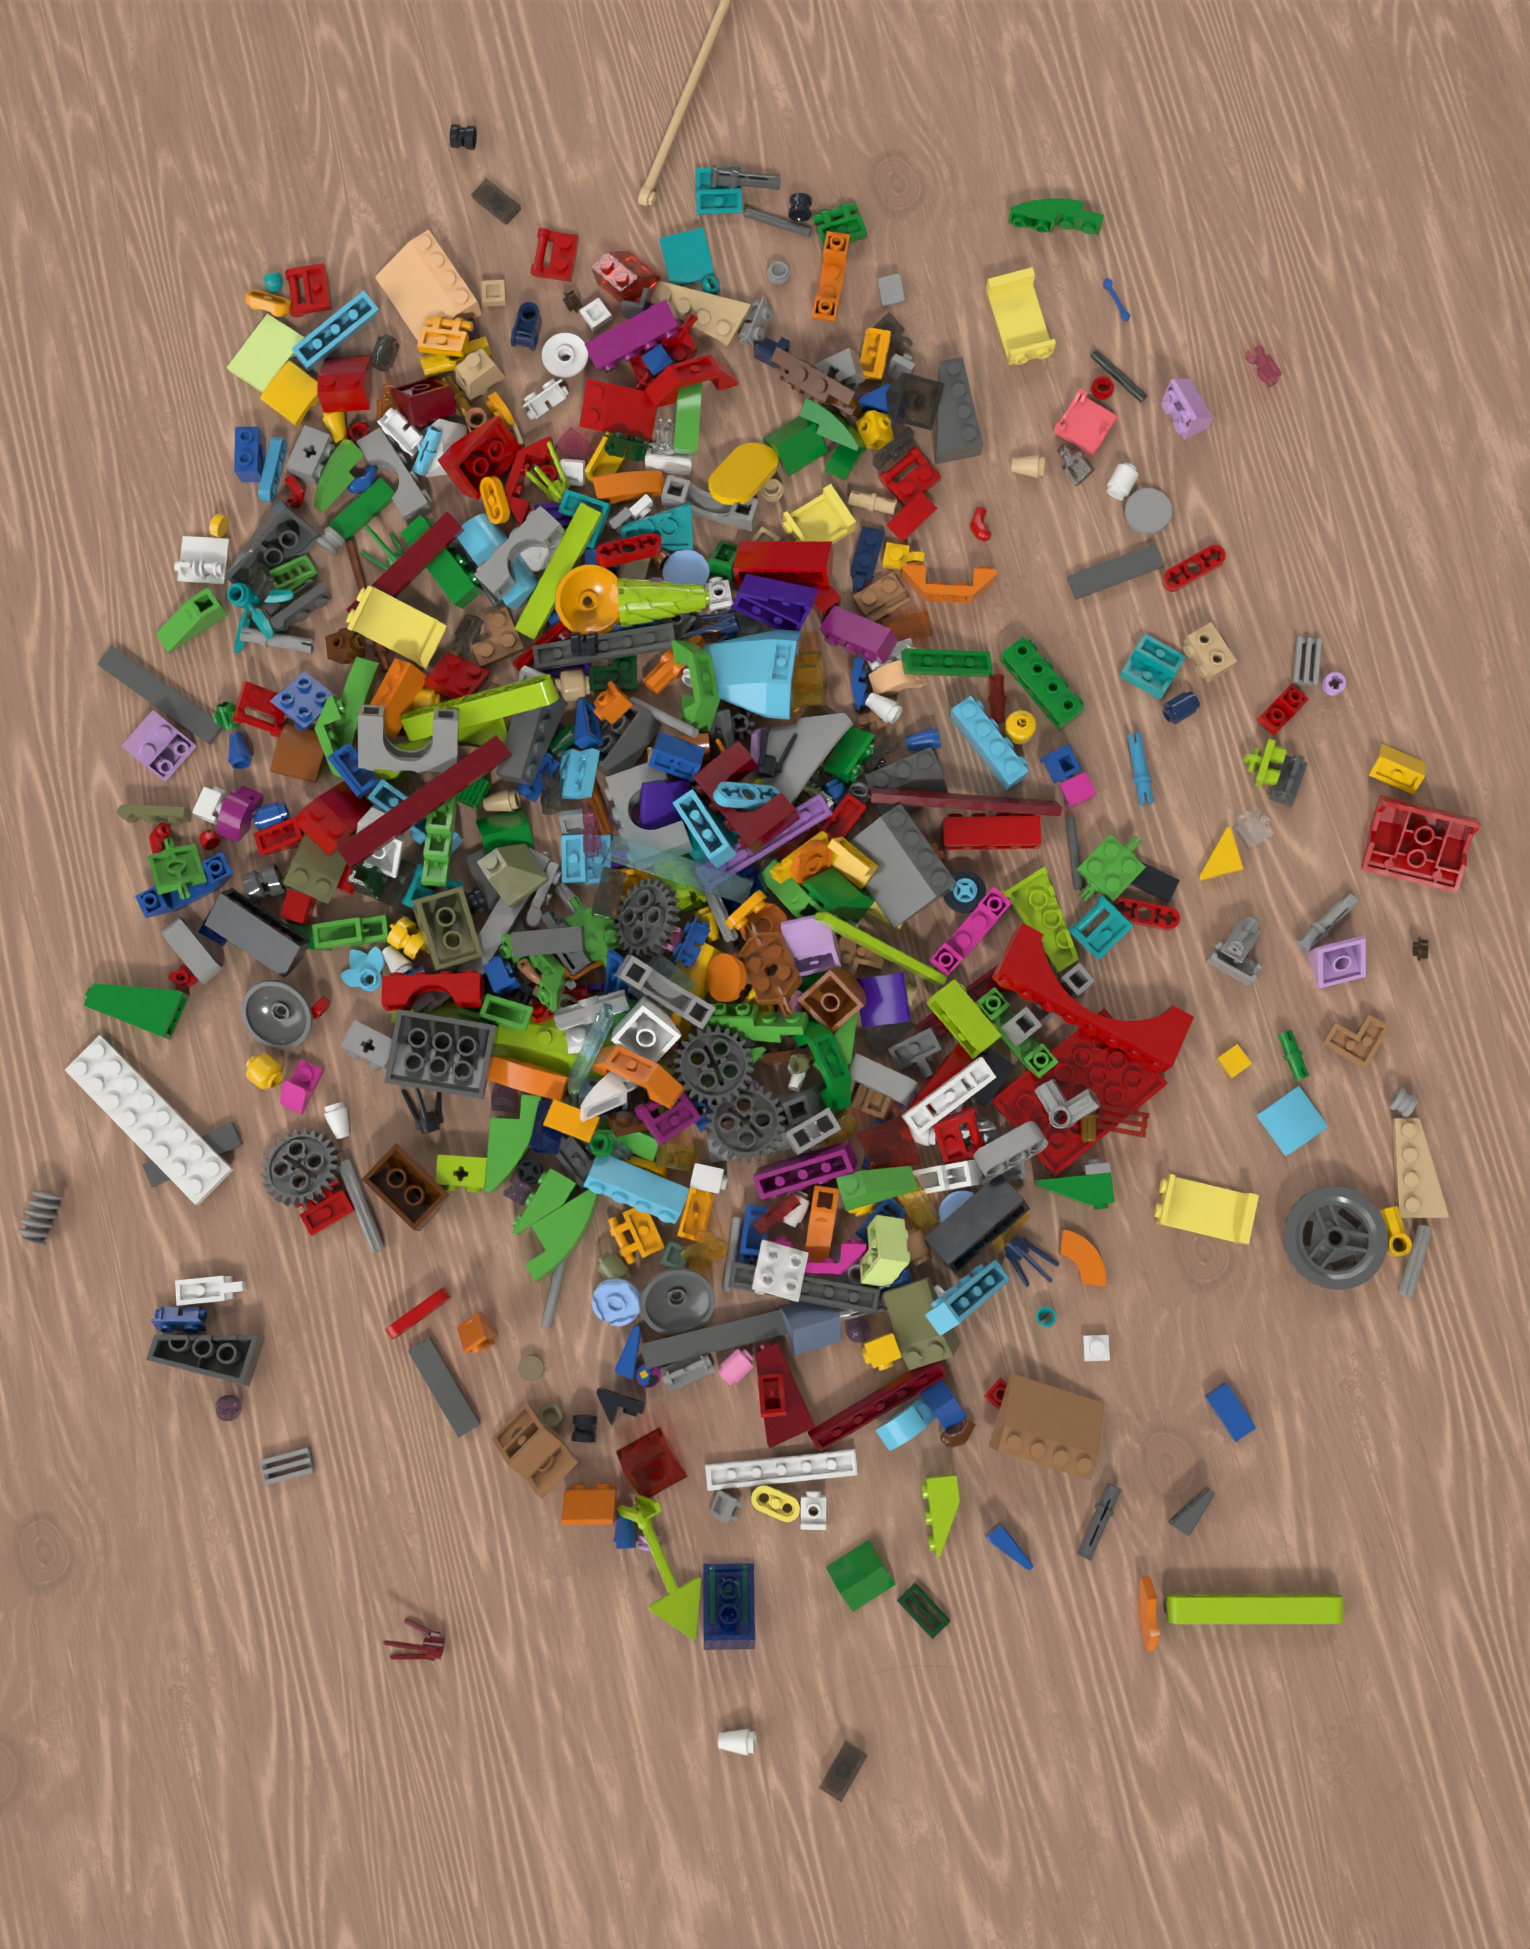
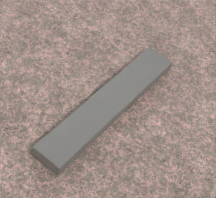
(499, 923)

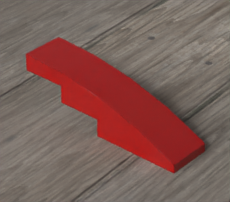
(844, 818)
(279, 837)
(949, 1067)

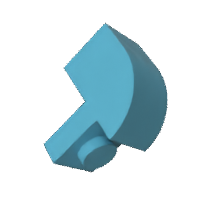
(906, 1424)

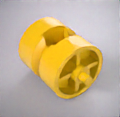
(407, 936)

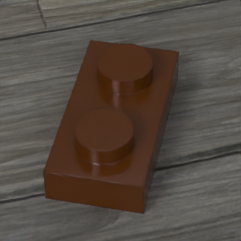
(777, 1056)
(627, 1122)

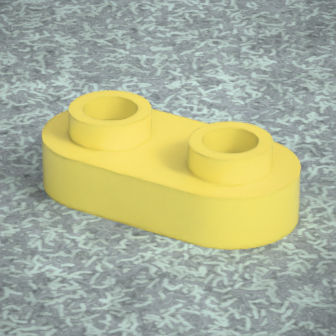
(775, 1503)

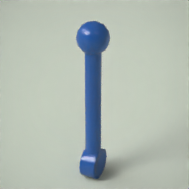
(1108, 285)

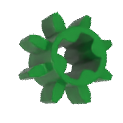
(224, 715)

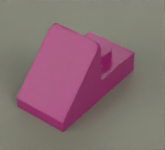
(301, 1086)

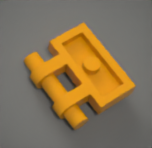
(442, 341)
(643, 1231)

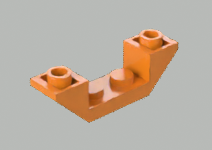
(832, 277)
(915, 576)
(642, 1071)

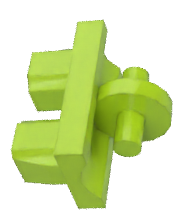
(1272, 753)

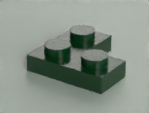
(622, 674)

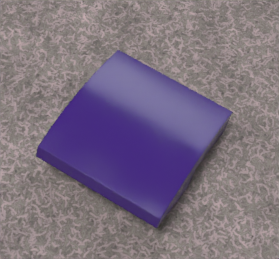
(657, 803)
(885, 1000)

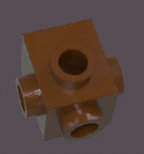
(344, 646)

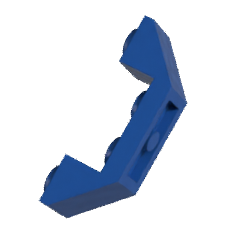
(217, 874)

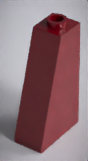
(798, 1419)

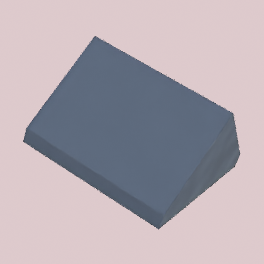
(810, 1326)

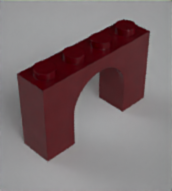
(756, 827)

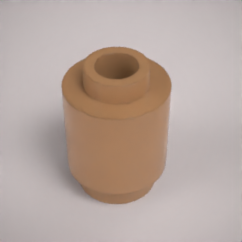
(918, 1247)

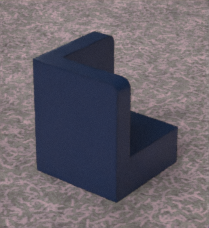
(766, 350)

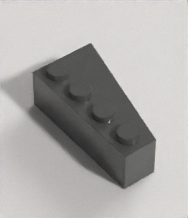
(956, 419)
(529, 740)
(216, 1356)

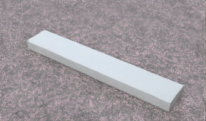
(781, 1469)

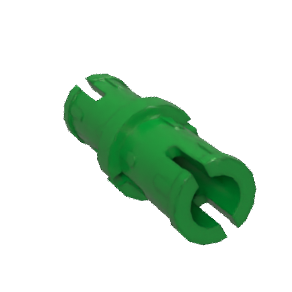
(1293, 1055)

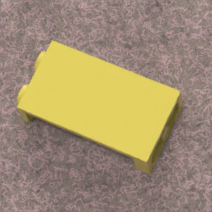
(1019, 317)
(396, 625)
(1206, 1209)

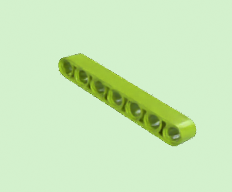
(484, 705)
(1255, 1608)

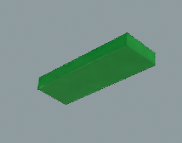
(363, 510)

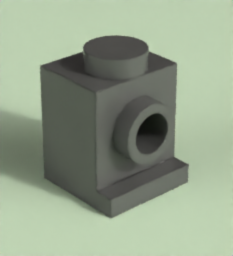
(686, 624)

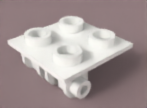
(202, 560)
(779, 1271)

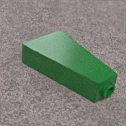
(145, 1008)

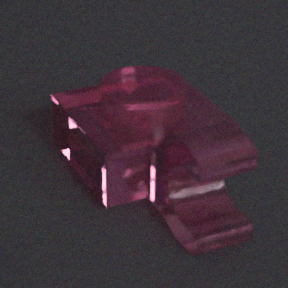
(1267, 368)

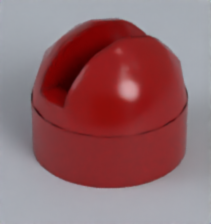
(209, 839)

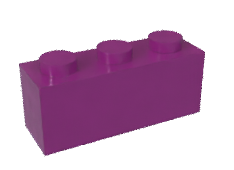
(858, 635)

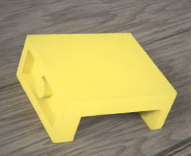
(820, 519)

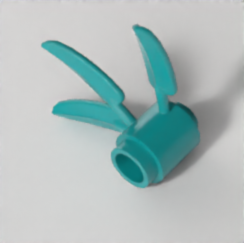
(244, 597)

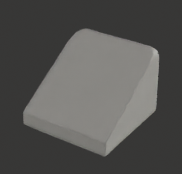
(890, 290)

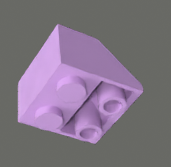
(1186, 408)
(159, 746)
(811, 945)

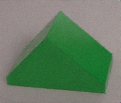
(722, 560)

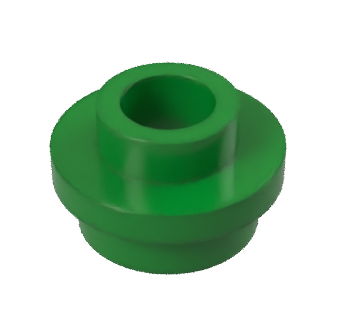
(596, 1144)

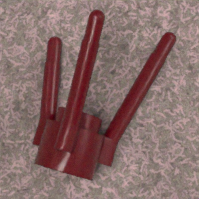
(431, 1648)

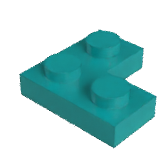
(570, 504)

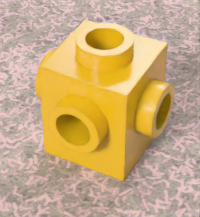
(875, 429)

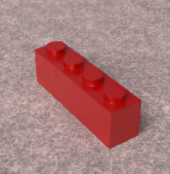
(991, 832)

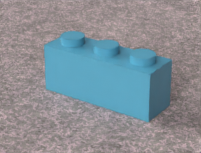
(704, 828)

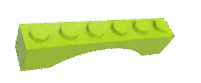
(468, 736)

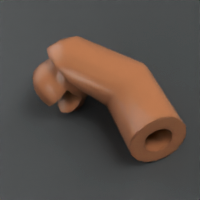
(529, 971)

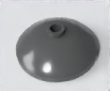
(268, 1021)
(681, 1312)

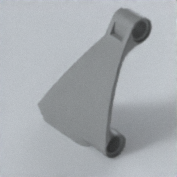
(814, 741)

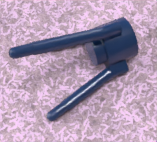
(727, 623)
(1018, 1249)

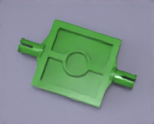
(176, 868)
(1110, 868)
(598, 931)

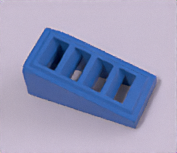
(587, 727)
(892, 1204)
(628, 1360)
(1002, 1539)

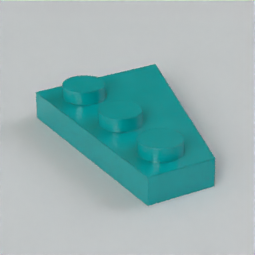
(671, 525)

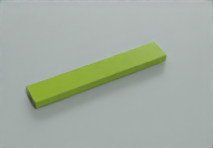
(563, 560)
(880, 948)

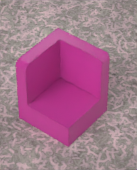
(1077, 790)

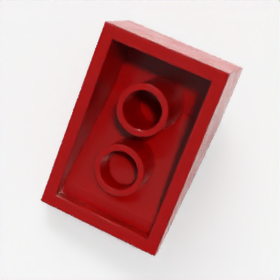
(345, 383)
(618, 410)
(480, 455)
(333, 817)

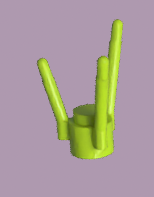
(556, 488)

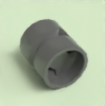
(255, 883)

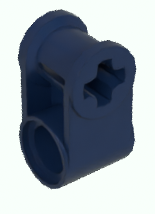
(526, 331)

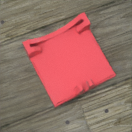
(1085, 423)

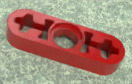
(645, 546)
(1199, 559)
(1163, 910)
(418, 1313)

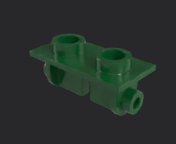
(618, 443)

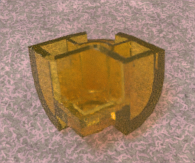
(808, 680)

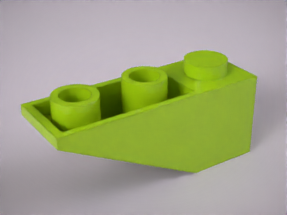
(943, 1503)

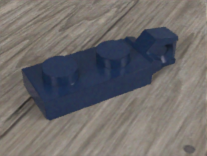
(866, 556)

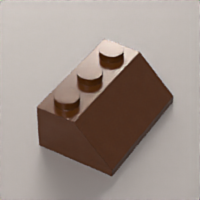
(406, 1188)

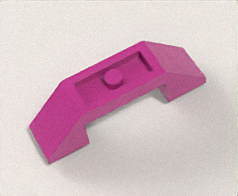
(971, 932)
(850, 1254)

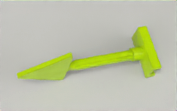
(681, 1603)

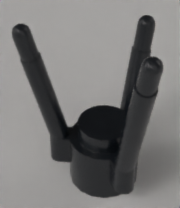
(767, 763)
(427, 1122)

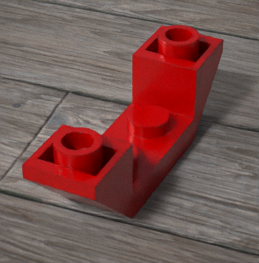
(665, 387)
(537, 454)

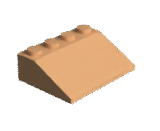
(426, 284)

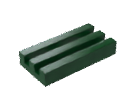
(908, 1594)

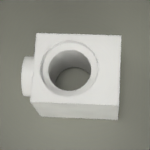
(708, 1179)

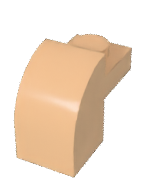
(891, 679)

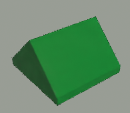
(797, 444)
(504, 830)
(860, 1576)

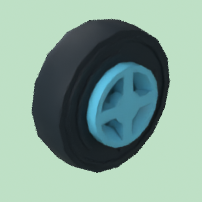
(970, 885)

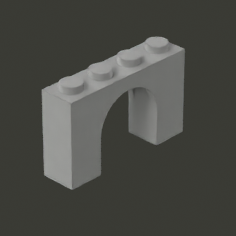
(378, 752)
(625, 791)

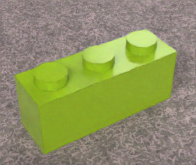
(964, 1018)

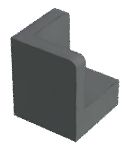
(632, 309)

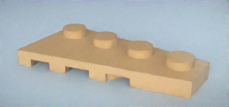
(716, 315)
(1415, 1175)

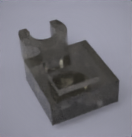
(889, 323)

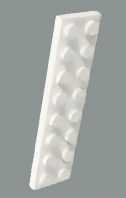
(149, 1120)

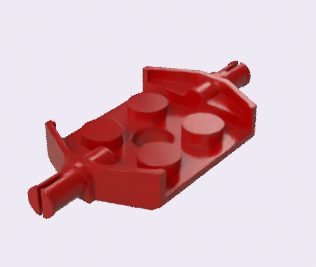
(678, 349)

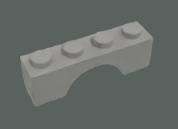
(380, 453)
(682, 491)
(537, 531)
(665, 991)
(1033, 1016)

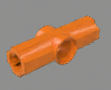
(667, 670)

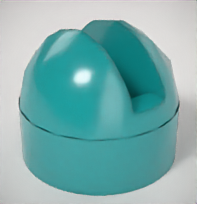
(273, 282)
(706, 286)
(1042, 1313)

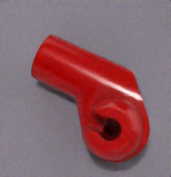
(298, 492)
(977, 525)
(157, 837)

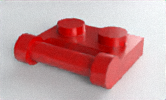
(562, 256)
(315, 288)
(918, 480)
(258, 700)
(951, 1139)

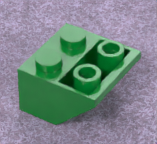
(849, 755)
(839, 895)

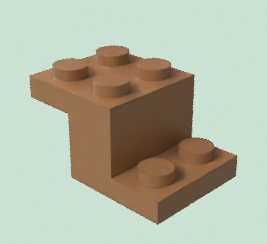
(534, 1450)

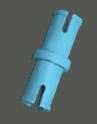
(427, 450)

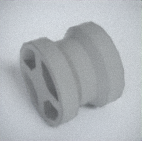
(330, 541)
(1403, 1102)

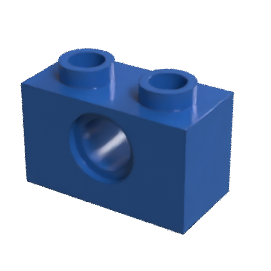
(249, 453)

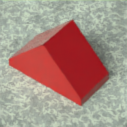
(772, 1395)

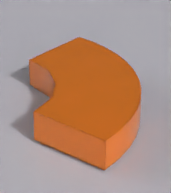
(1085, 1258)
(1147, 1613)

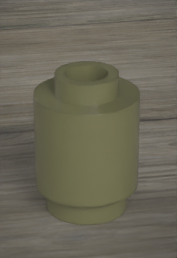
(612, 1267)

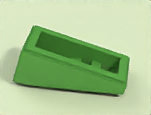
(287, 568)

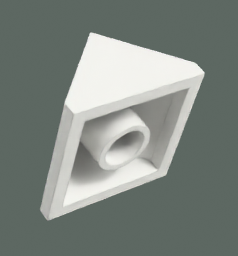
(451, 433)

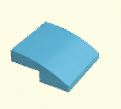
(578, 773)
(577, 866)
(1292, 1121)

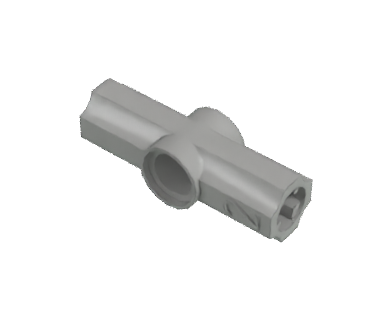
(587, 1009)

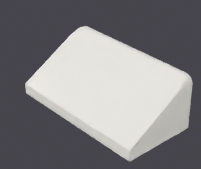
(668, 461)

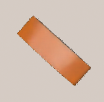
(628, 486)
(528, 1077)

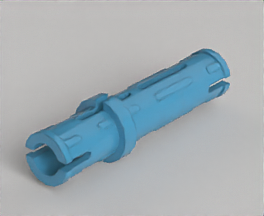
(1142, 778)

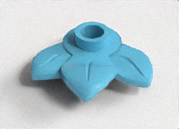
(362, 967)

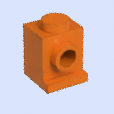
(611, 704)

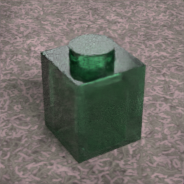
(367, 880)

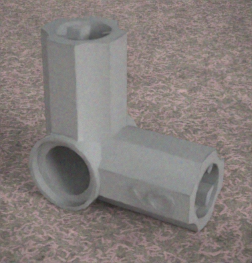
(1055, 1102)

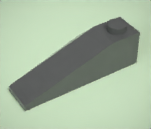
(277, 540)

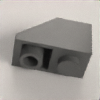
(802, 1104)

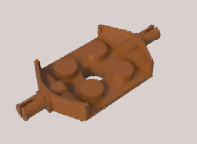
(761, 953)

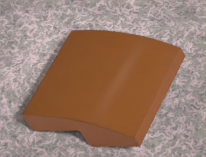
(298, 755)

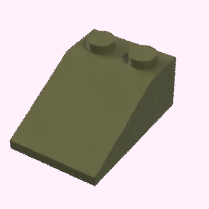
(314, 870)
(447, 928)
(913, 1332)

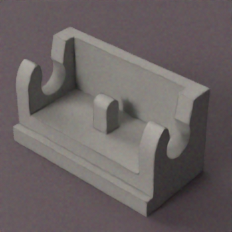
(1242, 972)

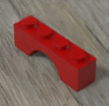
(403, 990)

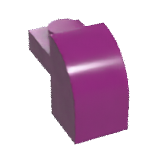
(236, 812)

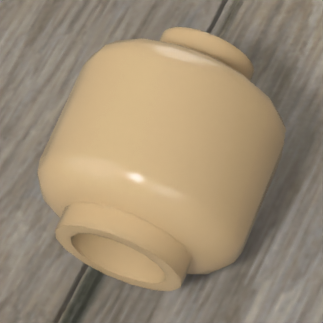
(572, 685)

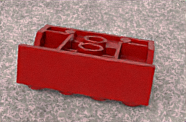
(1419, 843)

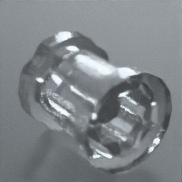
(664, 434)

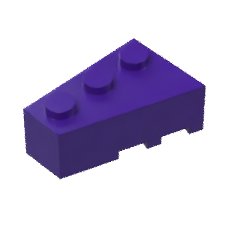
(774, 602)

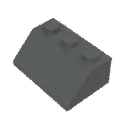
(626, 740)
(914, 772)

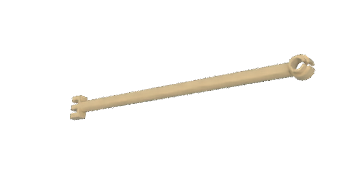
(647, 195)

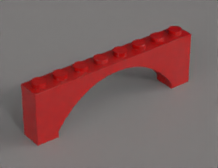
(1029, 974)

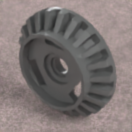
(1366, 1243)

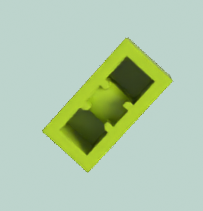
(448, 1169)

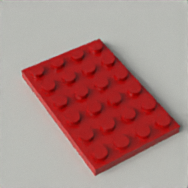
(1081, 1065)

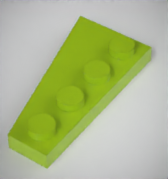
(1038, 908)

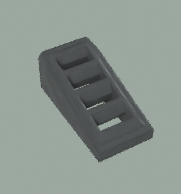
(1190, 1514)

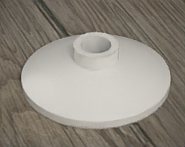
(563, 346)

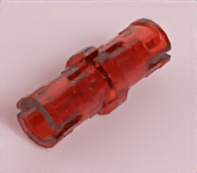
(997, 698)
(776, 1213)

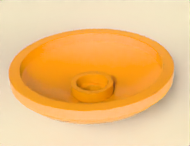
(602, 590)

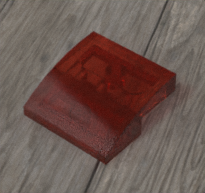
(889, 1145)

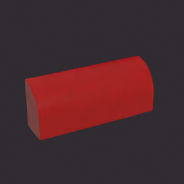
(786, 561)

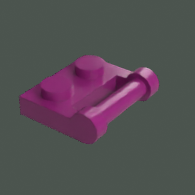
(671, 1121)

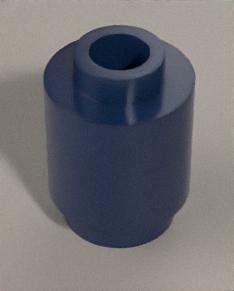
(1181, 707)

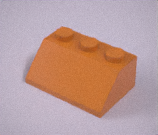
(398, 693)

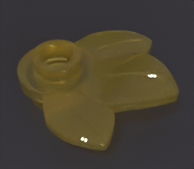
(704, 1251)

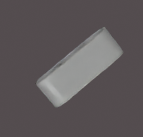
(192, 950)
(882, 1079)
(1010, 1149)

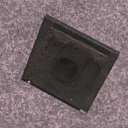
(914, 400)
(396, 889)

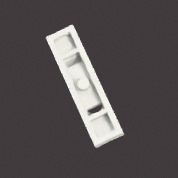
(949, 1096)

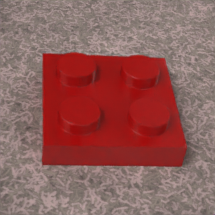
(456, 677)

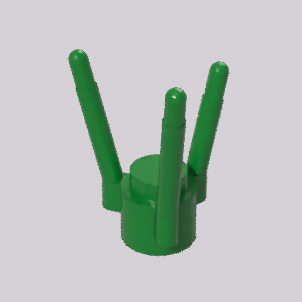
(392, 556)

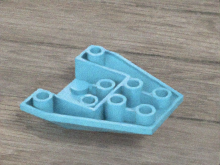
(757, 671)

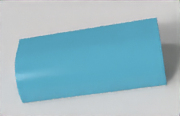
(481, 540)

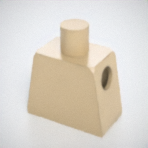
(477, 375)

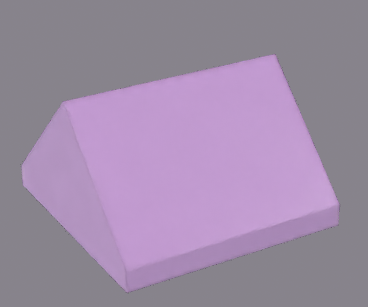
(1339, 962)

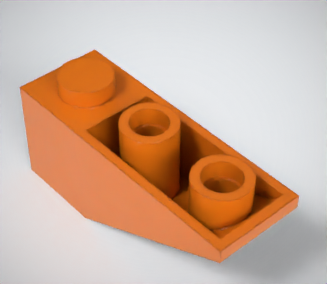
(821, 1223)
(476, 1334)

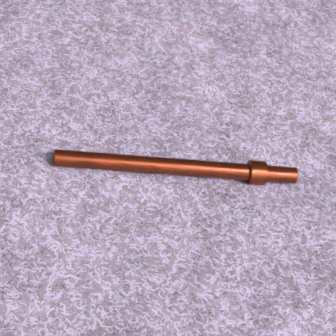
(379, 650)

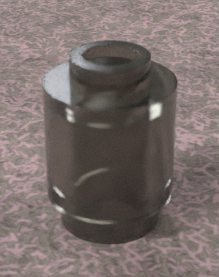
(385, 353)

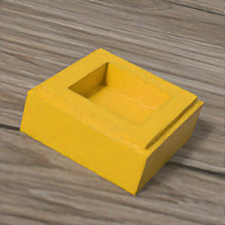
(1234, 1061)

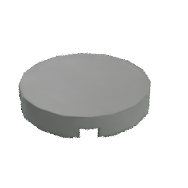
(1148, 511)

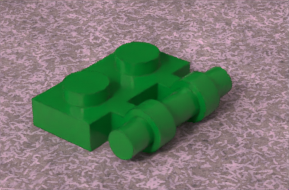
(848, 224)

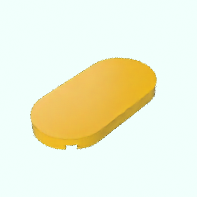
(743, 473)

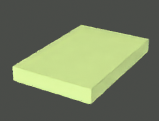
(265, 353)

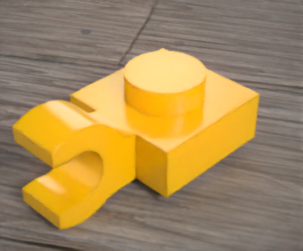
(898, 554)

